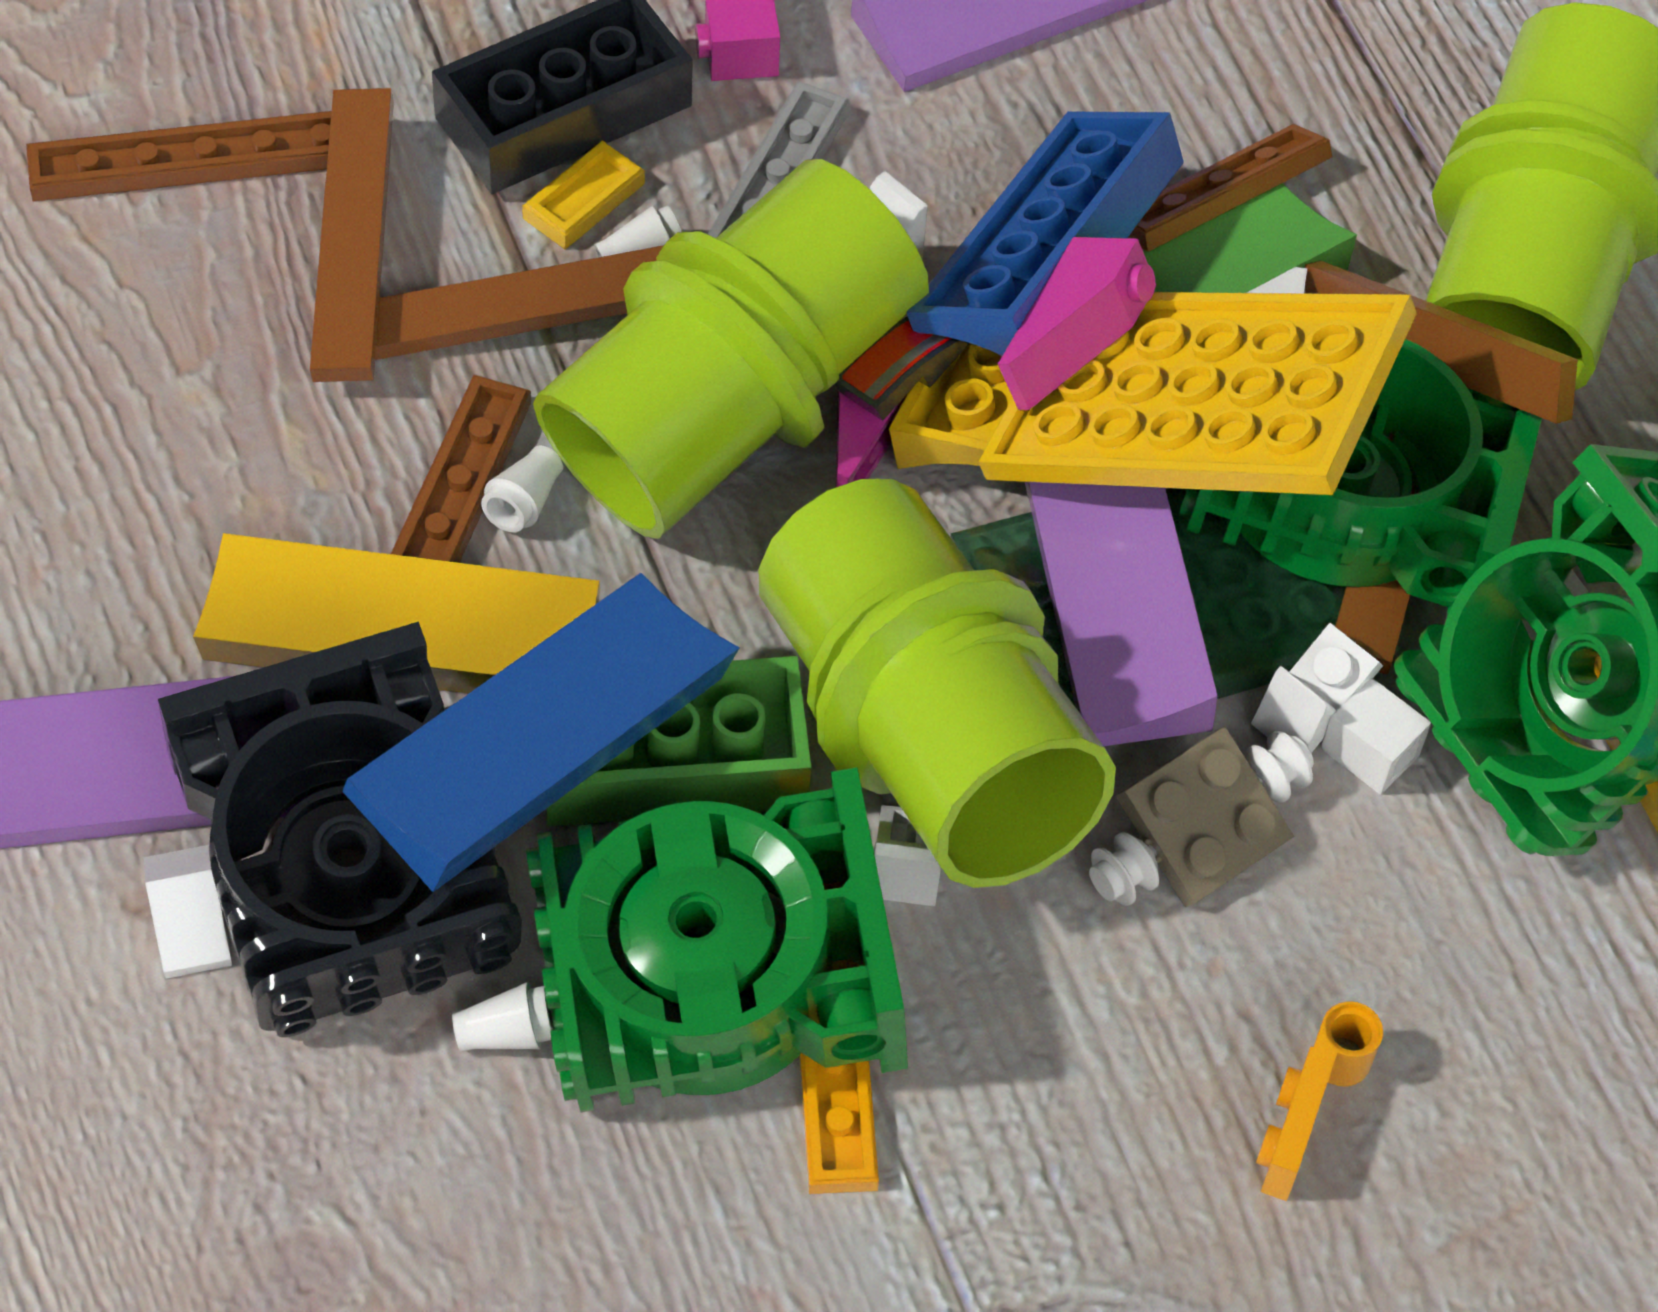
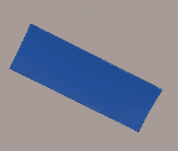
(1083, 181)
(537, 729)

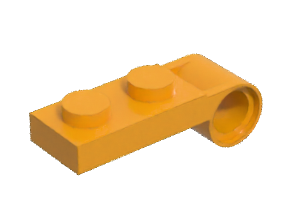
(1304, 1089)

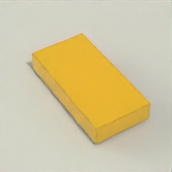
(583, 194)

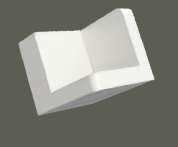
(1375, 735)

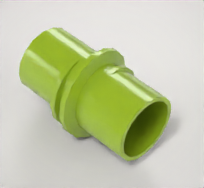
(1555, 183)
(731, 345)
(935, 683)

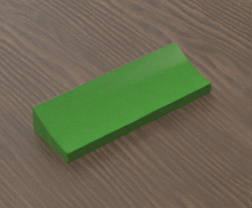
(1250, 246)

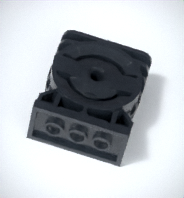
(299, 728)

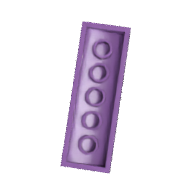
(941, 37)
(1124, 610)
(90, 766)

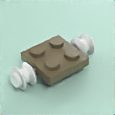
(1203, 817)

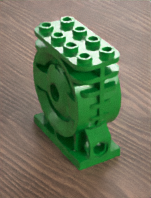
(1468, 479)
(1503, 688)
(713, 871)

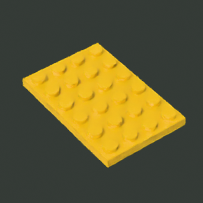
(1214, 396)

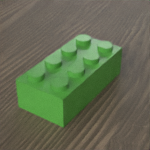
(728, 745)

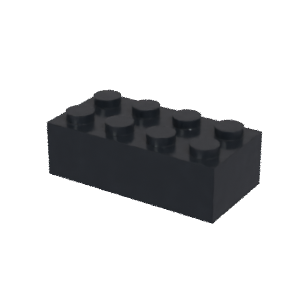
(561, 89)

